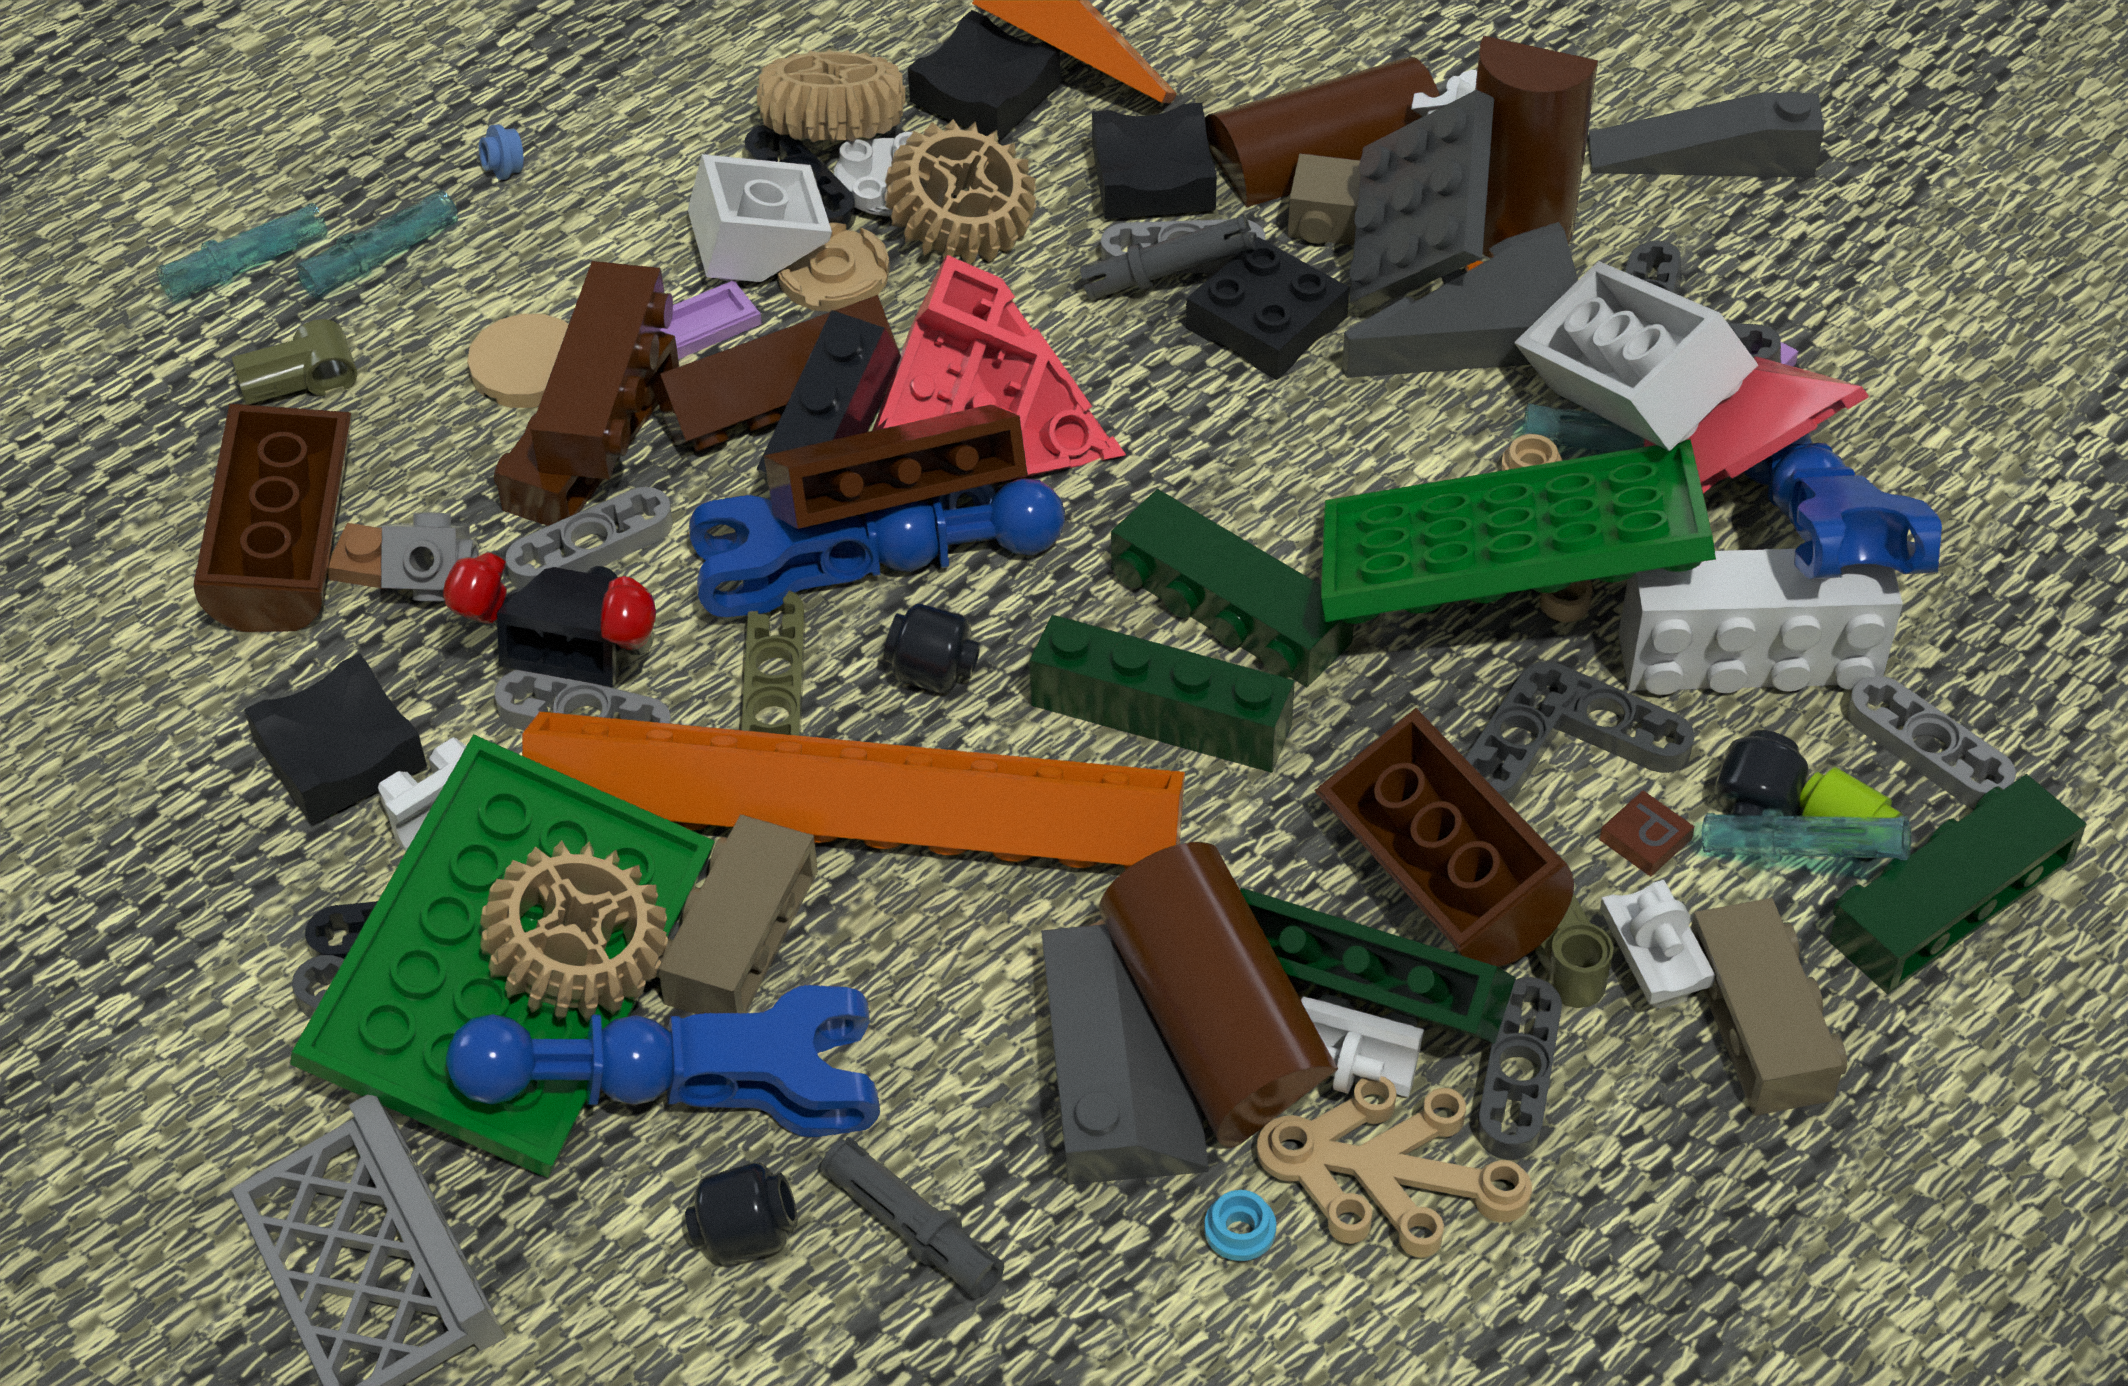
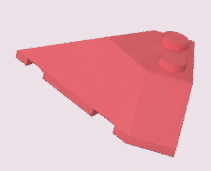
(979, 351)
(1765, 416)

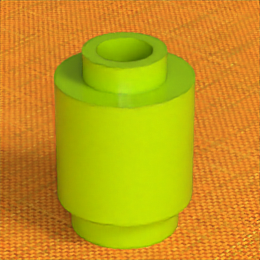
(1843, 796)

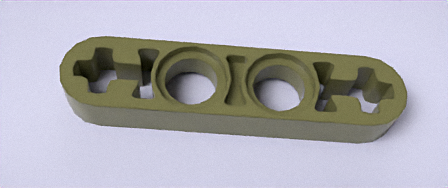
(775, 690)

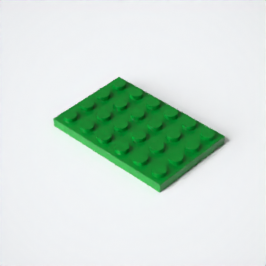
(1514, 532)
(421, 959)

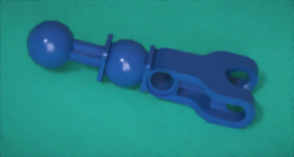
(1845, 514)
(780, 558)
(700, 1060)

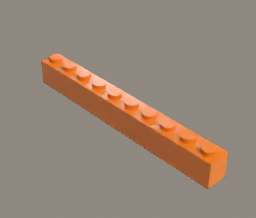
(870, 789)

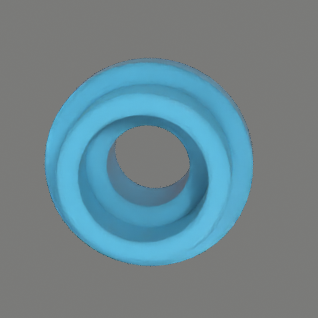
(1243, 1207)

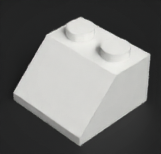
(755, 216)

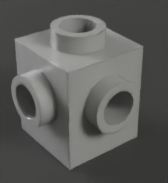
(407, 553)

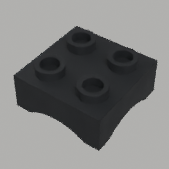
(984, 76)
(1153, 162)
(1267, 307)
(335, 739)

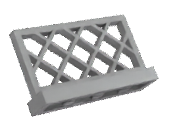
(410, 1211)

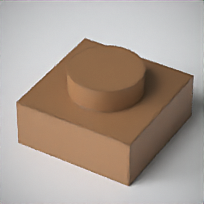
(357, 556)

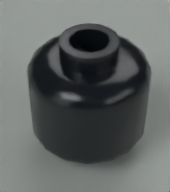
(931, 648)
(1761, 775)
(742, 1214)

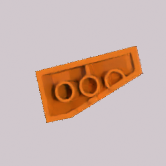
(1084, 34)

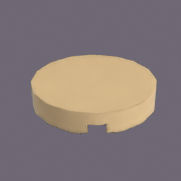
(842, 280)
(516, 358)

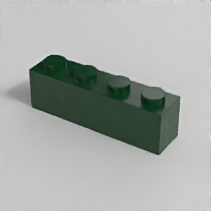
(1228, 587)
(1161, 693)
(1955, 882)
(1384, 968)

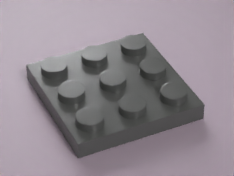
(1422, 201)

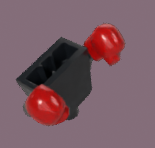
(560, 621)

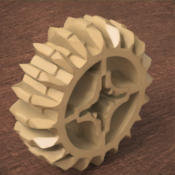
(831, 95)
(941, 165)
(565, 953)

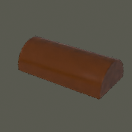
(1333, 118)
(1535, 137)
(272, 517)
(1451, 842)
(1215, 988)

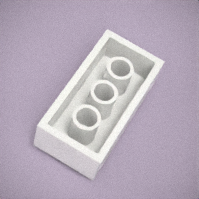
(1637, 354)
(1756, 625)

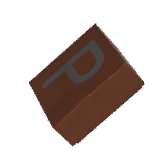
(1646, 833)

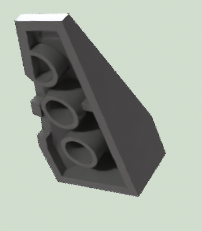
(1735, 137)
(1471, 316)
(1117, 1080)

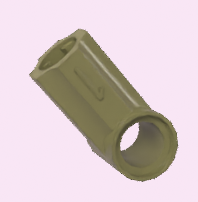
(313, 360)
(1572, 945)

